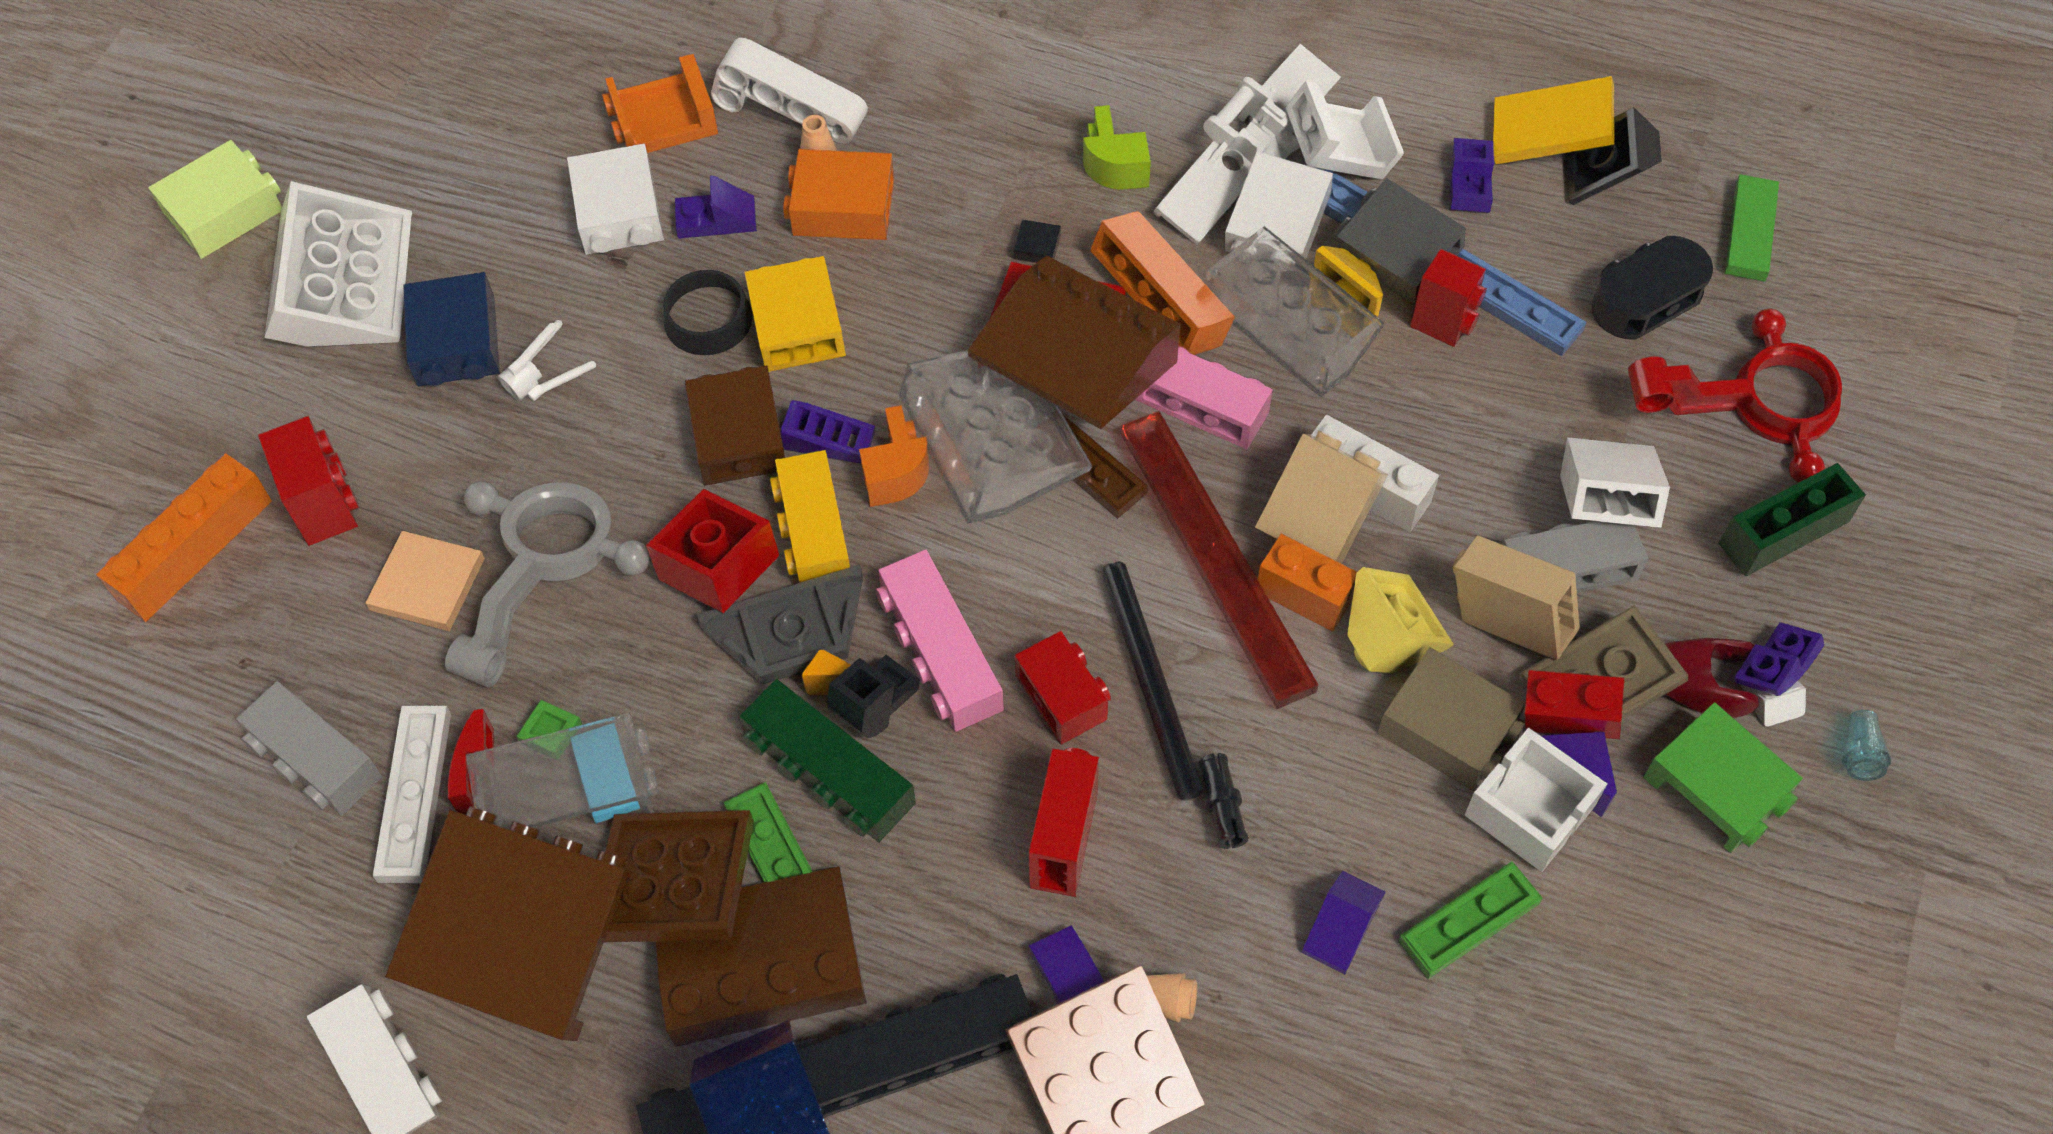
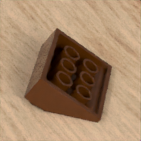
(1077, 342)
(784, 962)

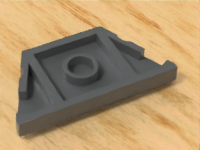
(787, 627)

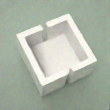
(1538, 801)

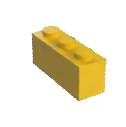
(809, 516)

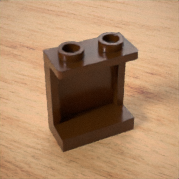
(734, 424)

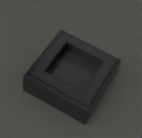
(1036, 241)

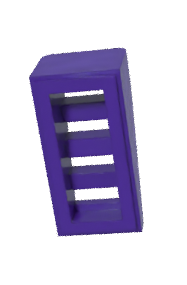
(815, 417)

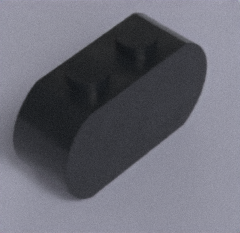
(1651, 286)

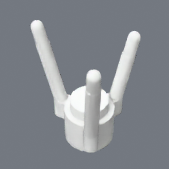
(523, 376)

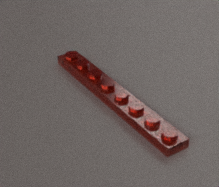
(1219, 561)

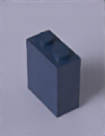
(451, 329)

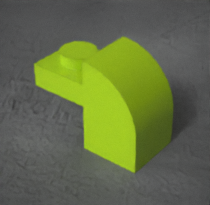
(1115, 159)

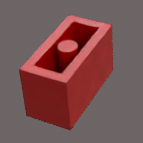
(1449, 298)
(1062, 686)
(1574, 703)

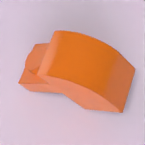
(896, 468)

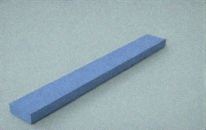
(1504, 295)

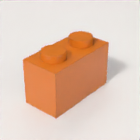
(1307, 582)

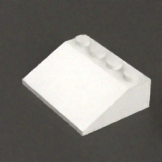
(338, 270)

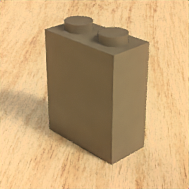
(1452, 719)

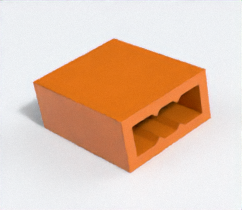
(840, 194)

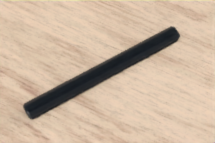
(1152, 682)

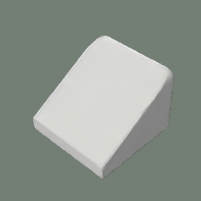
(1780, 708)

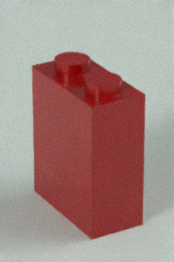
(1063, 821)

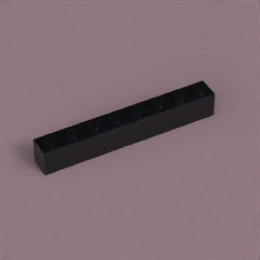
(883, 1056)

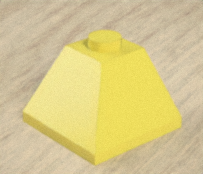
(1392, 622)

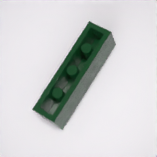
(827, 761)

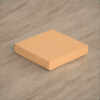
(425, 581)

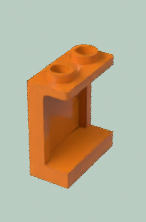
(662, 110)

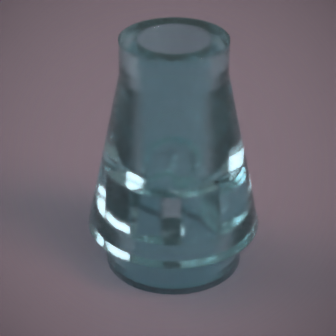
(1865, 748)

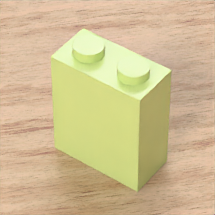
(217, 198)

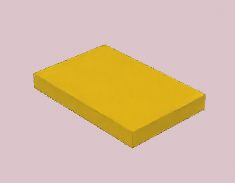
(1554, 120)

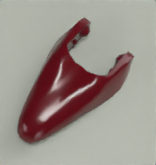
(1701, 688)

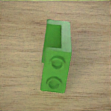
(1727, 776)

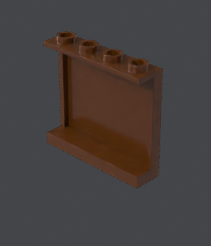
(509, 922)

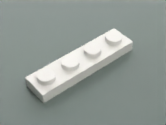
(412, 794)

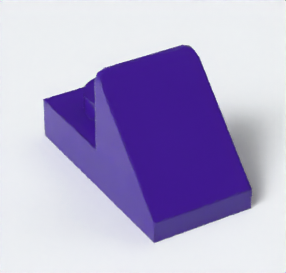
(722, 212)

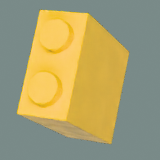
(795, 313)

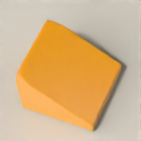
(821, 672)

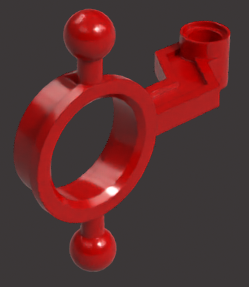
(1677, 387)

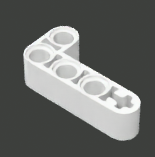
(785, 88)

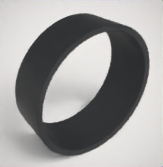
(711, 341)

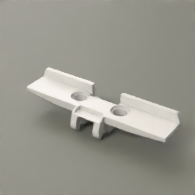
(1208, 185)

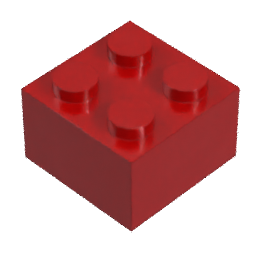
(310, 479)
(713, 550)

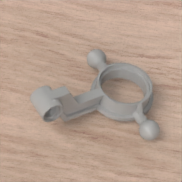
(484, 654)

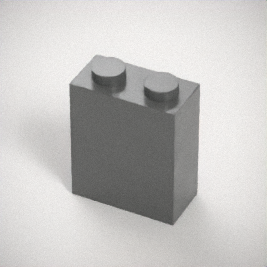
(1399, 237)

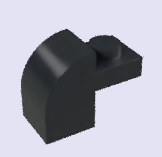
(869, 694)

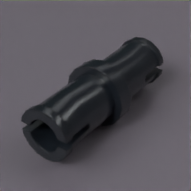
(1223, 801)

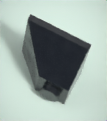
(1599, 168)

